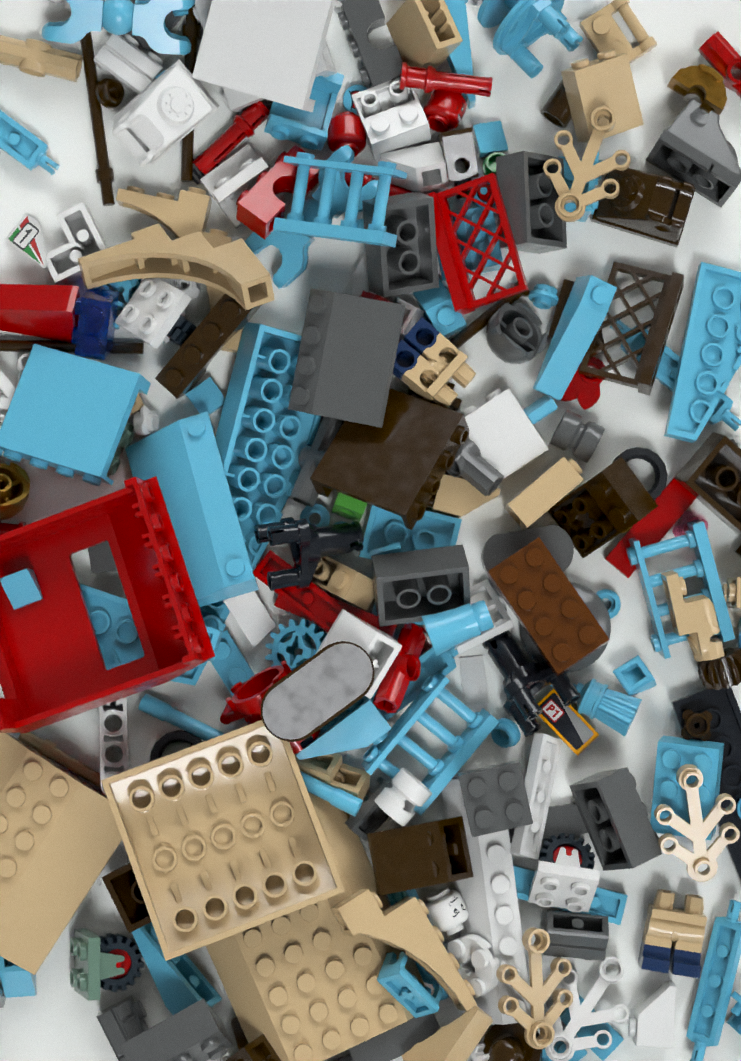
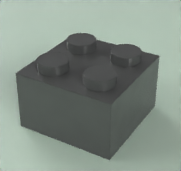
(495, 798)

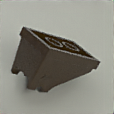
(646, 205)

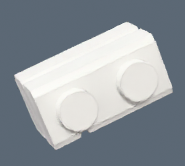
(127, 63)

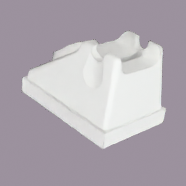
(163, 114)

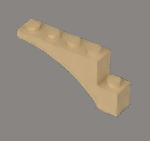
(408, 930)

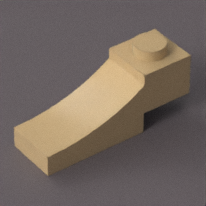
(336, 774)

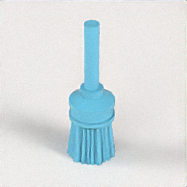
(607, 705)

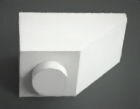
(655, 1018)

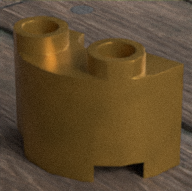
(704, 83)

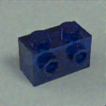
(96, 323)

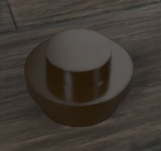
(109, 92)

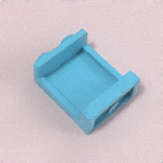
(302, 126)

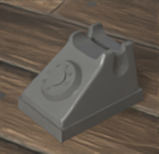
(698, 154)

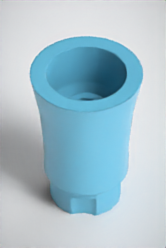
(457, 625)

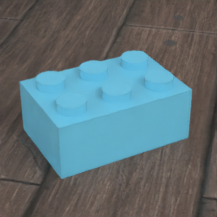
(671, 755)

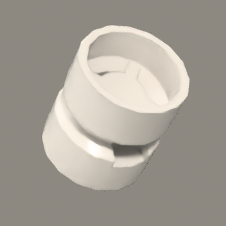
(403, 797)

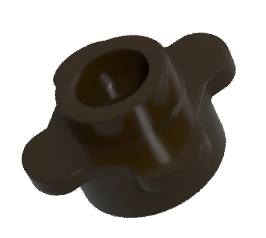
(704, 725)

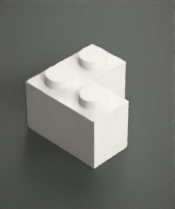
(83, 240)

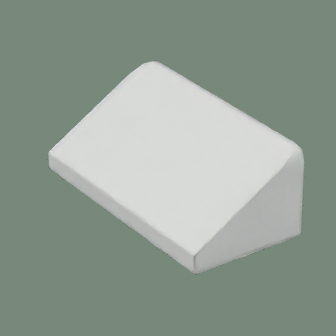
(251, 616)

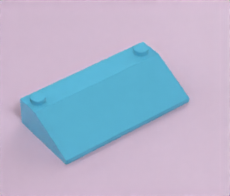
(199, 506)

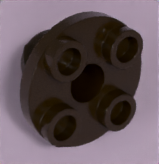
(509, 1044)

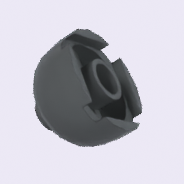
(515, 334)

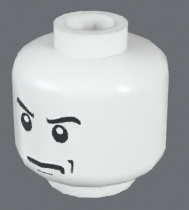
(447, 910)

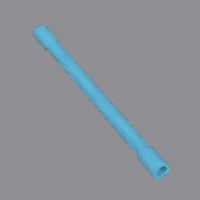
(165, 712)

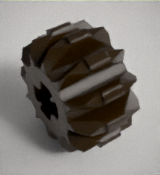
(721, 671)

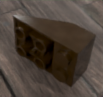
(603, 507)
(420, 855)

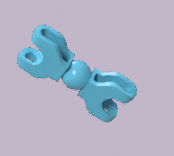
(120, 17)
(295, 247)

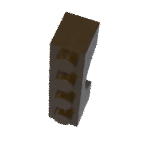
(202, 345)

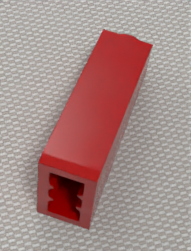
(39, 310)

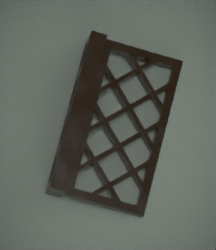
(657, 336)

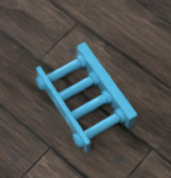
(348, 228)
(702, 567)
(458, 747)

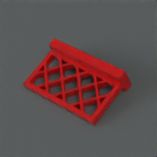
(454, 259)

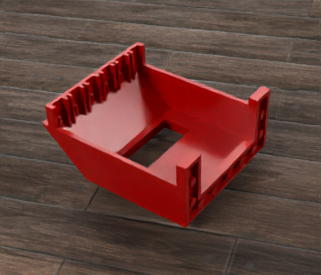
(50, 646)

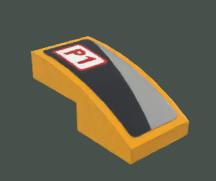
(566, 723)

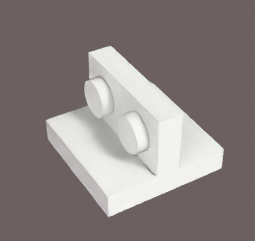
(232, 178)

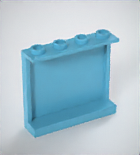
(69, 414)

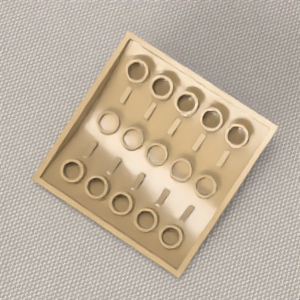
(221, 838)
(51, 850)

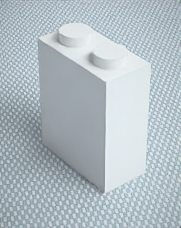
(504, 432)

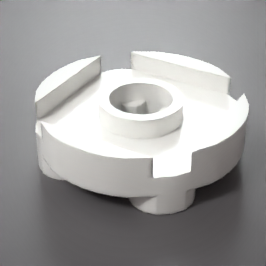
(475, 949)

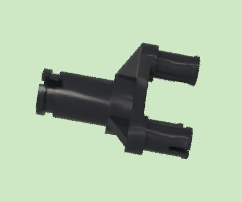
(307, 547)
(524, 680)

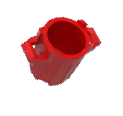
(249, 696)

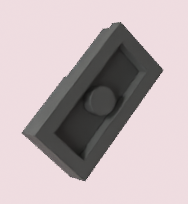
(370, 814)

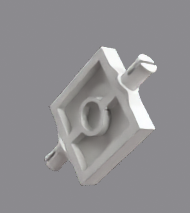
(497, 610)

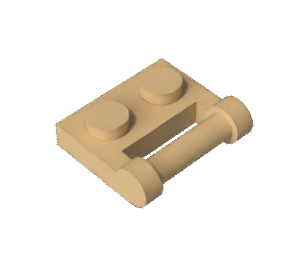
(606, 35)

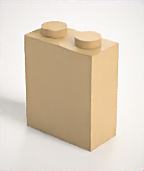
(424, 32)
(598, 84)
(544, 492)

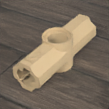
(40, 58)

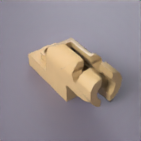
(693, 617)

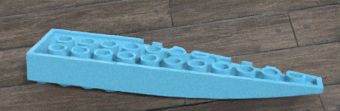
(259, 443)

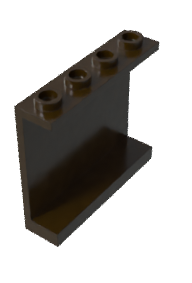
(397, 463)

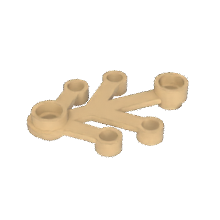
(585, 170)
(698, 828)
(537, 992)

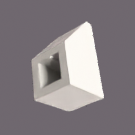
(423, 166)

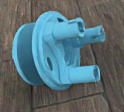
(523, 24)

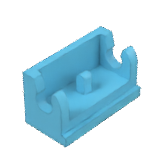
(407, 988)

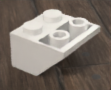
(391, 118)
(379, 645)

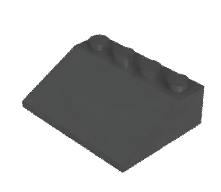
(346, 357)

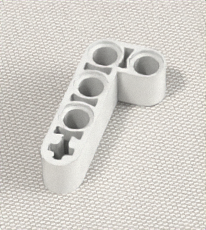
(111, 739)

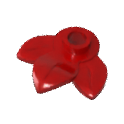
(583, 387)

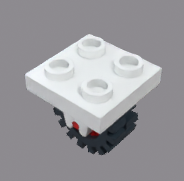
(157, 314)
(565, 875)

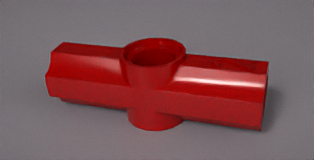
(723, 59)
(403, 669)

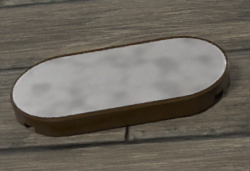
(317, 691)

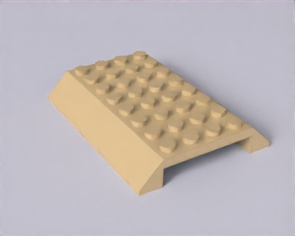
(306, 978)

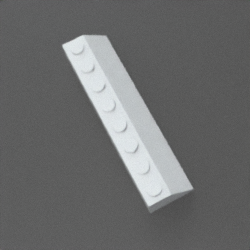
(491, 904)

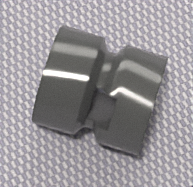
(577, 436)

